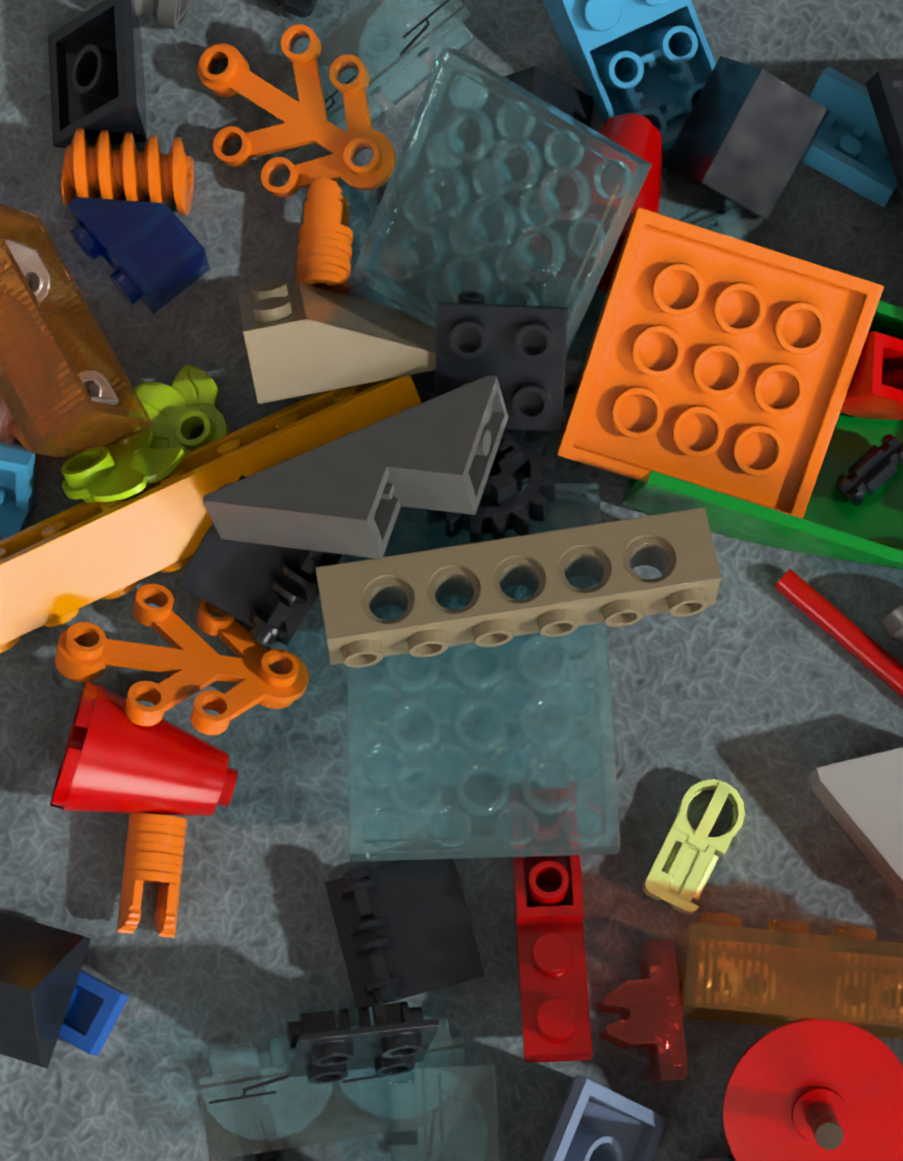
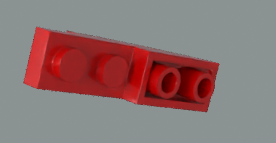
(551, 959)

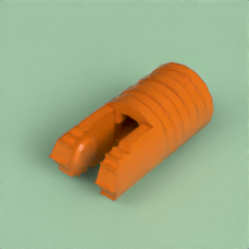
(325, 238)
(152, 857)

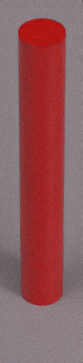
(842, 630)

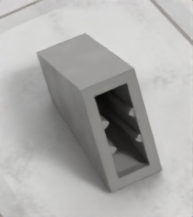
(868, 805)

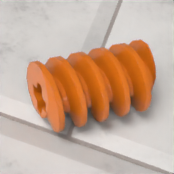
(128, 171)

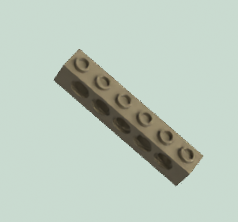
(544, 562)

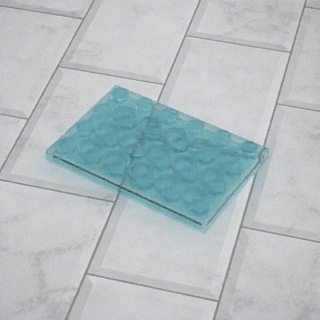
(485, 742)

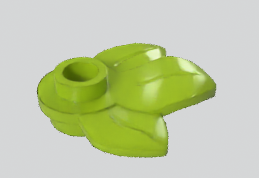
(182, 409)
(119, 470)

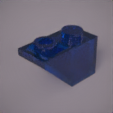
(143, 244)

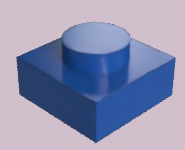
(92, 1013)

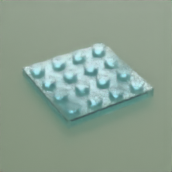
(497, 200)

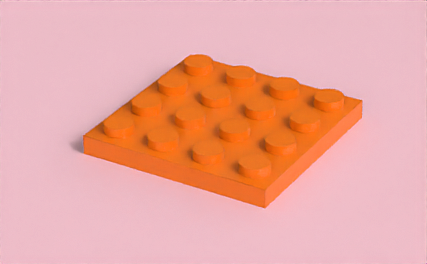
(718, 364)

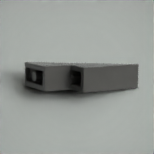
(352, 488)

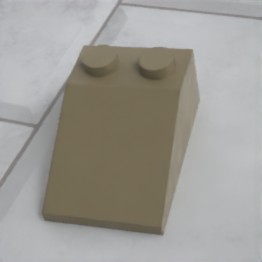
(323, 340)

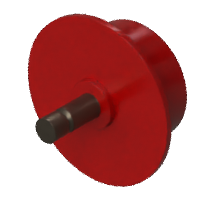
(815, 1096)

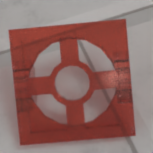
(650, 1013)

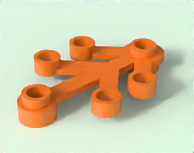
(303, 120)
(263, 675)

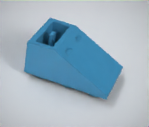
(636, 57)

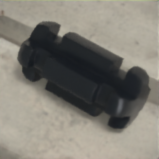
(871, 470)

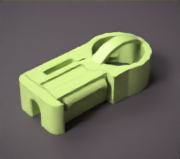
(689, 853)

